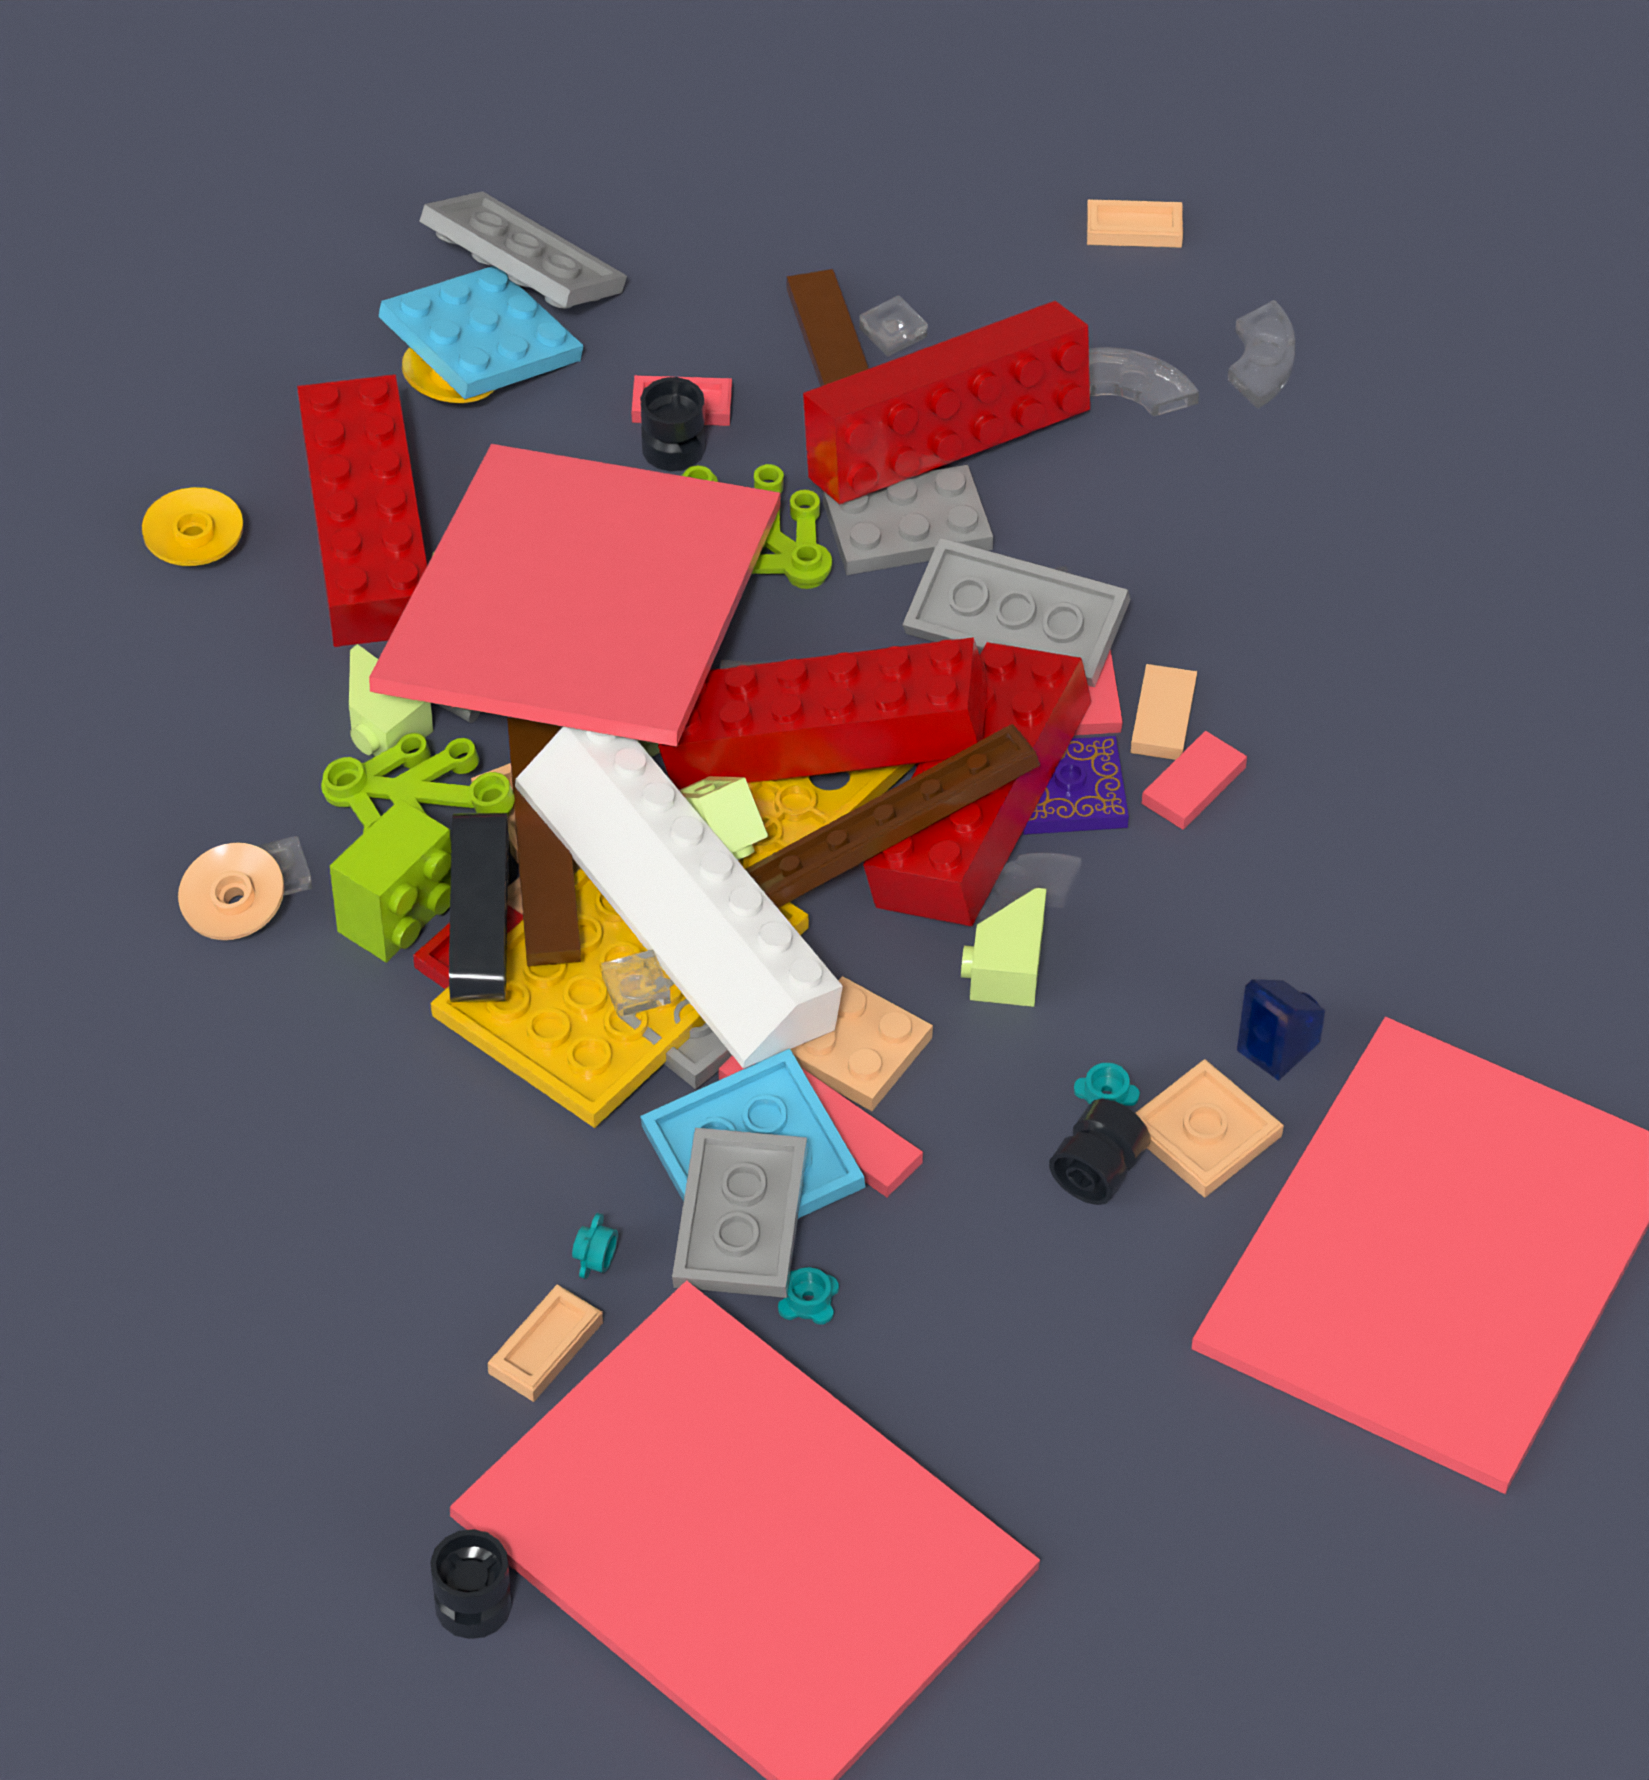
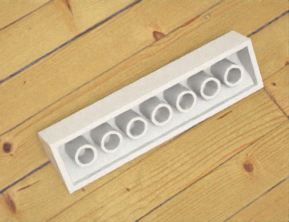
(682, 893)

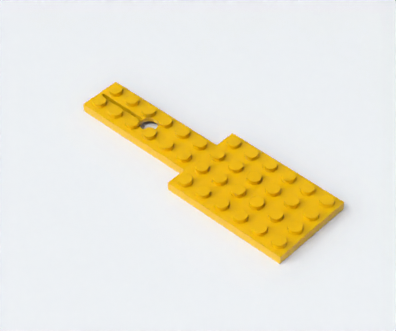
(559, 1017)

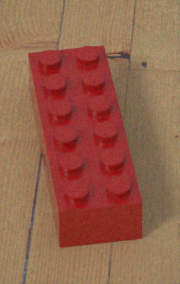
(947, 401)
(362, 504)
(833, 714)
(957, 860)

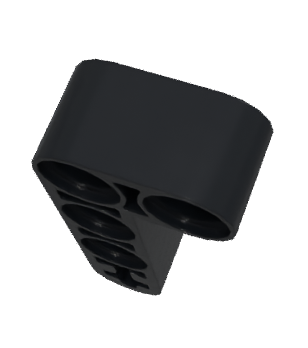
(479, 907)

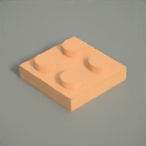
(868, 1047)

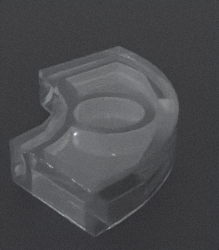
(1267, 354)
(1141, 379)
(1031, 871)

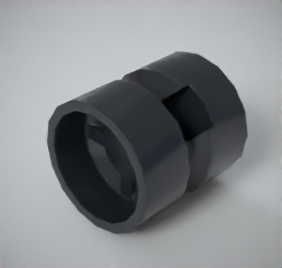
(673, 424)
(1100, 1152)
(471, 1584)

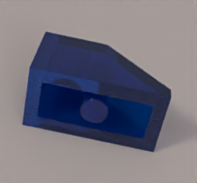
(1278, 1025)

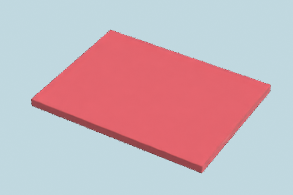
(578, 595)
(1438, 1254)
(746, 1541)

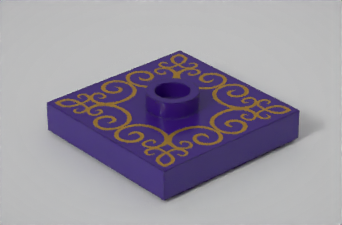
(1083, 790)

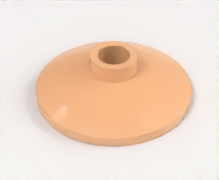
(228, 873)

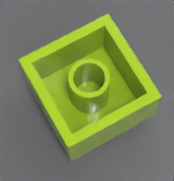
(392, 880)

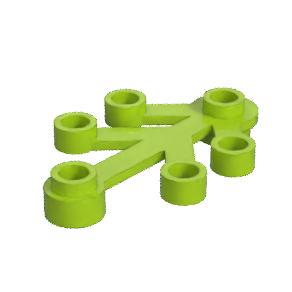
(801, 561)
(351, 783)

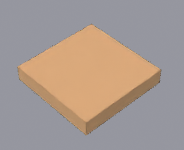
(1207, 1128)

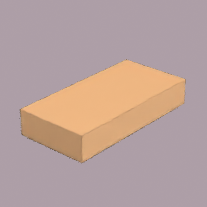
(1134, 223)
(1163, 712)
(545, 1343)

